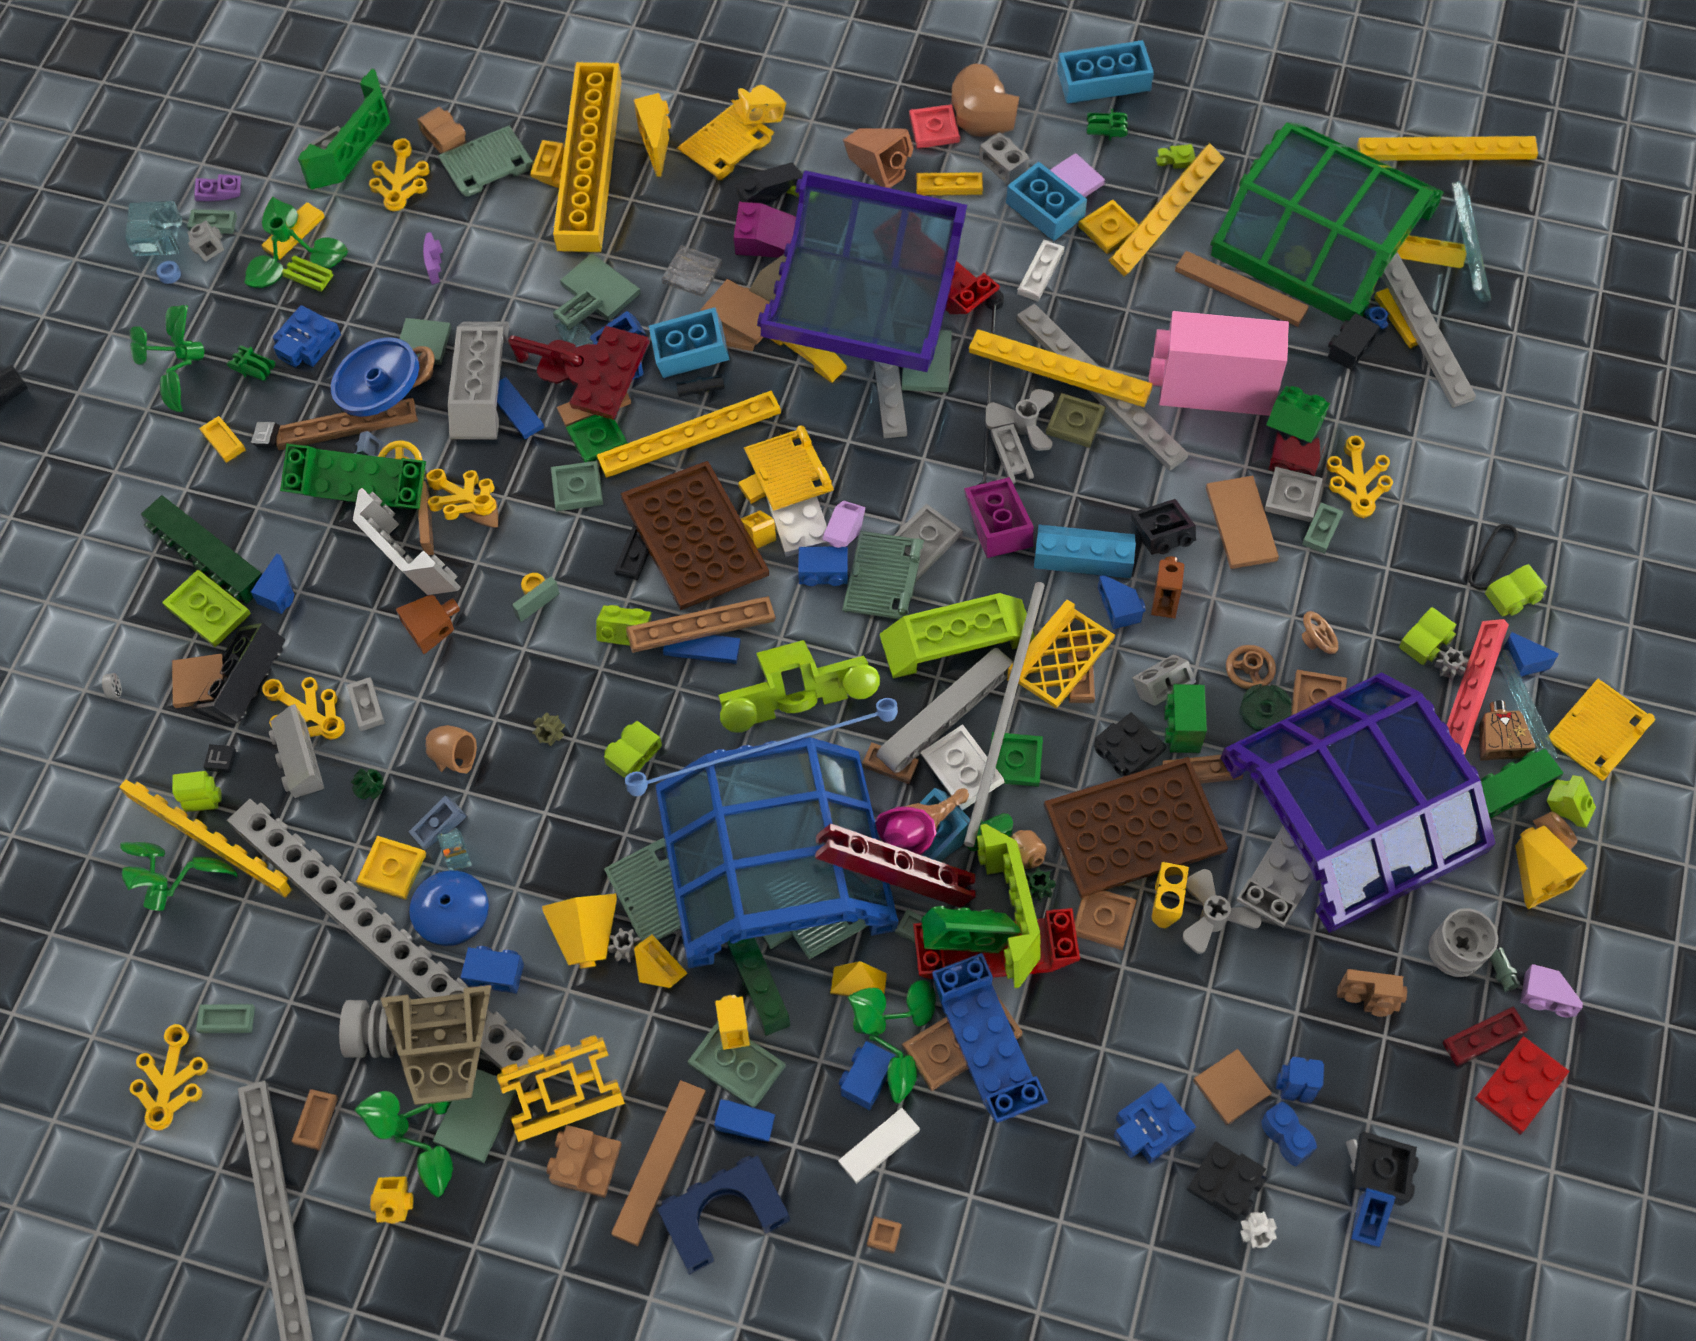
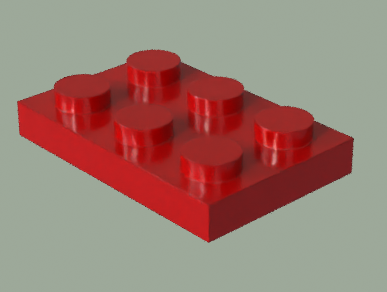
(1522, 1085)

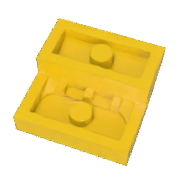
(548, 163)

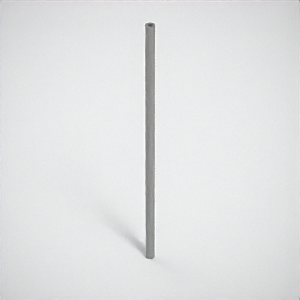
(1004, 716)

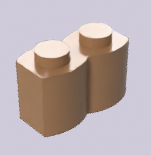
(441, 130)

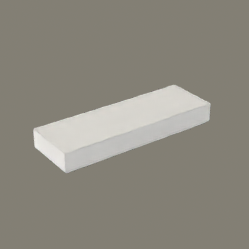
(1040, 270)
(878, 1145)

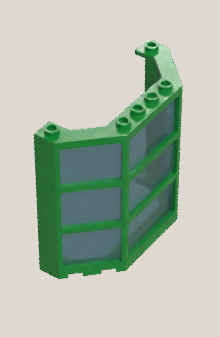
(1321, 220)

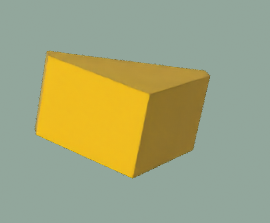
(760, 528)

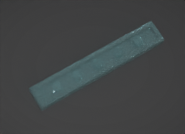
(1471, 242)

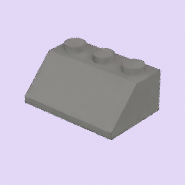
(295, 753)

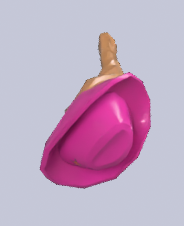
(915, 825)

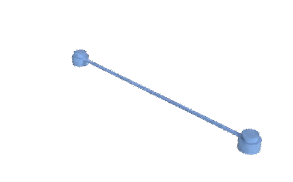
(637, 783)

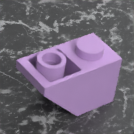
(844, 524)
(1549, 990)

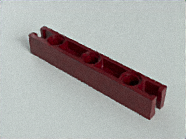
(895, 865)

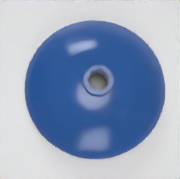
(450, 922)

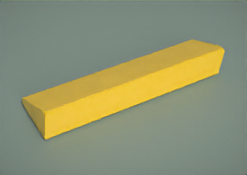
(1433, 251)

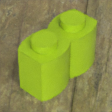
(1516, 590)
(1428, 636)
(633, 749)
(196, 791)

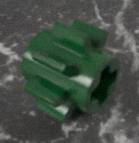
(367, 784)
(1040, 891)

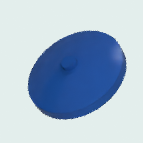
(375, 377)

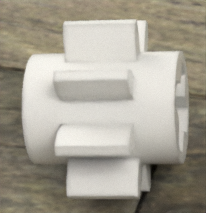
(1258, 1230)

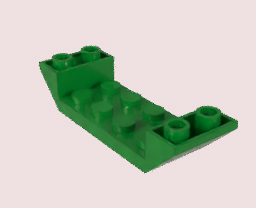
(351, 143)
(343, 474)

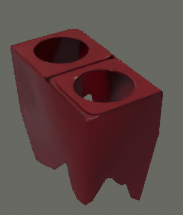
(1294, 456)

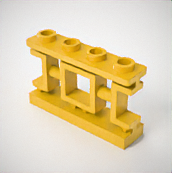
(568, 1110)

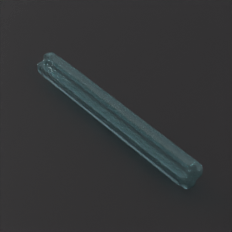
(1525, 703)

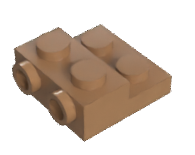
(1379, 991)
(583, 1161)

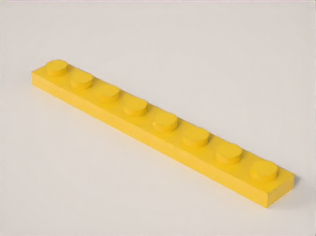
(1449, 148)
(1166, 210)
(1061, 368)
(688, 434)
(215, 842)

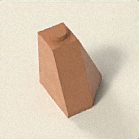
(880, 153)

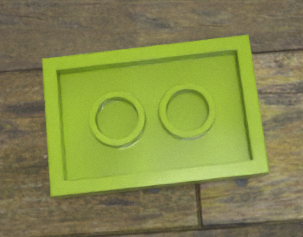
(206, 608)

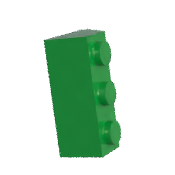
(967, 929)

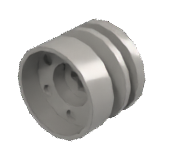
(1474, 936)
(365, 1029)

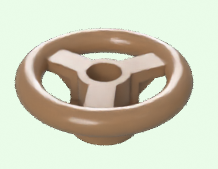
(426, 364)
(1316, 636)
(1255, 656)

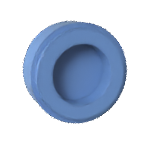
(168, 272)

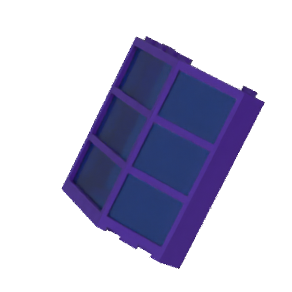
(1369, 794)

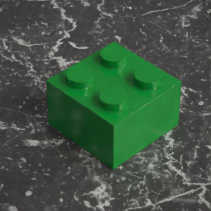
(1298, 413)
(1185, 718)

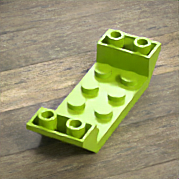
(952, 631)
(1002, 854)

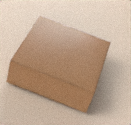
(884, 1235)

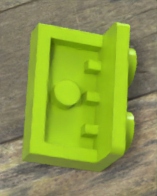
(613, 622)

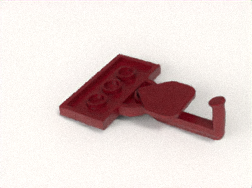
(600, 378)

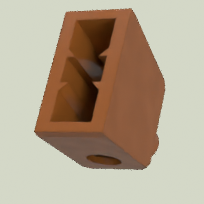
(1171, 578)
(428, 620)

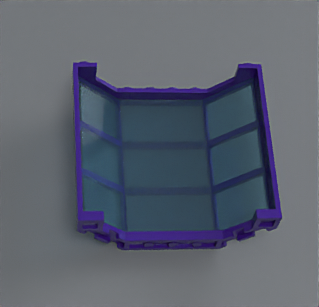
(866, 272)

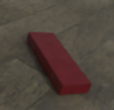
(1485, 1036)

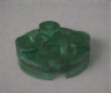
(1266, 695)

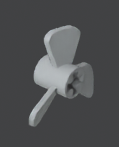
(1023, 417)
(1203, 889)

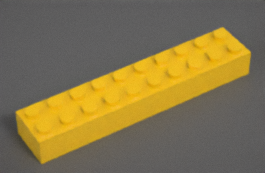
(587, 157)

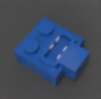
(305, 337)
(1152, 1124)

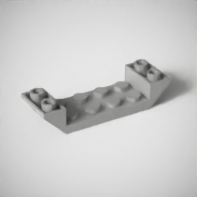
(476, 380)
(378, 523)
(1278, 881)

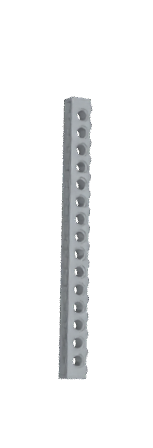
(246, 822)

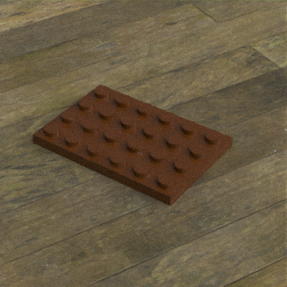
(694, 535)
(1133, 825)

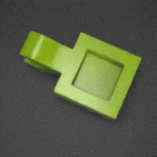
(1180, 156)

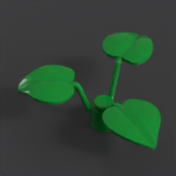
(277, 221)
(184, 350)
(157, 883)
(869, 1020)
(382, 1119)

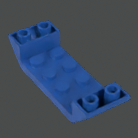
(987, 1039)

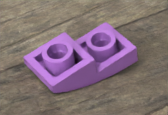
(216, 190)
(432, 258)

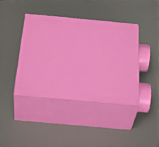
(1220, 362)

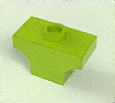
(1572, 800)

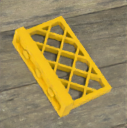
(1047, 638)

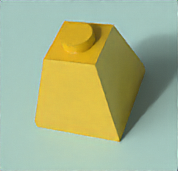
(1545, 866)
(582, 927)

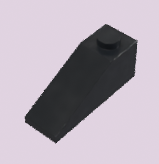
(768, 184)

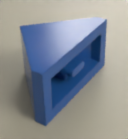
(1529, 655)
(1372, 1216)

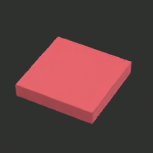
(934, 126)

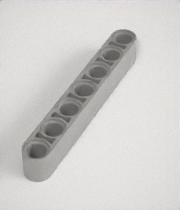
(945, 711)

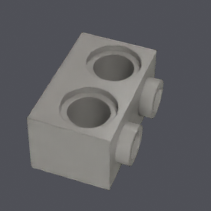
(1003, 158)
(1159, 679)

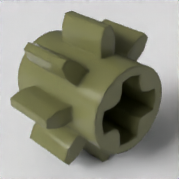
(548, 729)

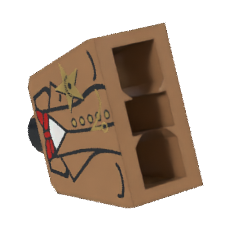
(1504, 734)

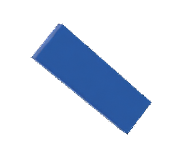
(517, 410)
(706, 648)

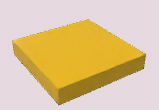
(1108, 226)
(391, 867)

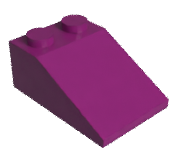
(762, 230)
(999, 517)

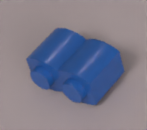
(1293, 1139)

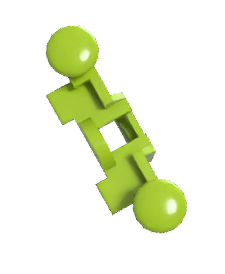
(831, 682)

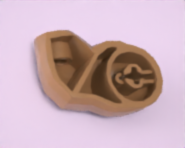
(982, 102)

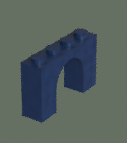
(746, 1180)

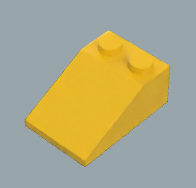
(653, 128)

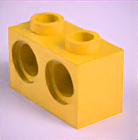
(732, 1022)

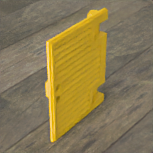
(726, 141)
(788, 468)
(1600, 729)

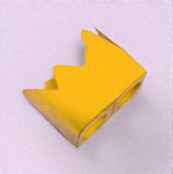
(758, 99)
(1163, 916)

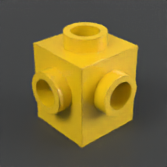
(391, 1199)

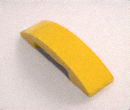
(825, 362)

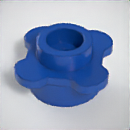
(1378, 316)

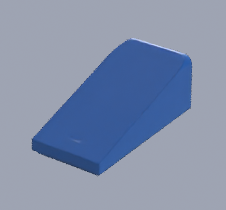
(744, 1120)

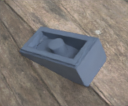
(438, 820)

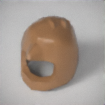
(451, 743)

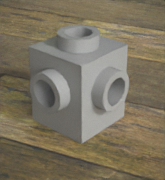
(205, 240)

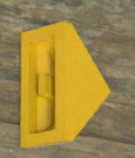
(656, 964)
(856, 976)

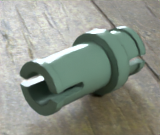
(1505, 973)

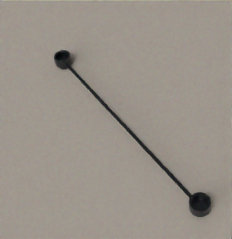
(994, 303)

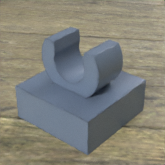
(368, 444)

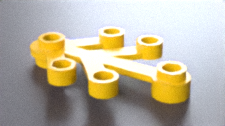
(396, 198)
(1358, 478)
(481, 504)
(309, 710)
(168, 1081)

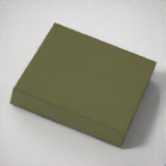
(1075, 420)

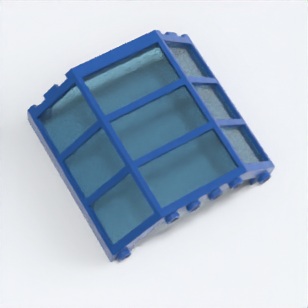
(747, 845)

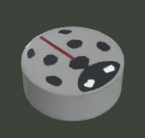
(111, 685)

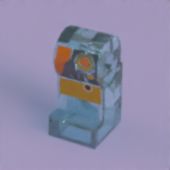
(454, 850)

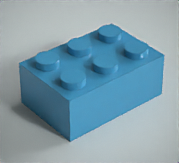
(1046, 201)
(689, 342)

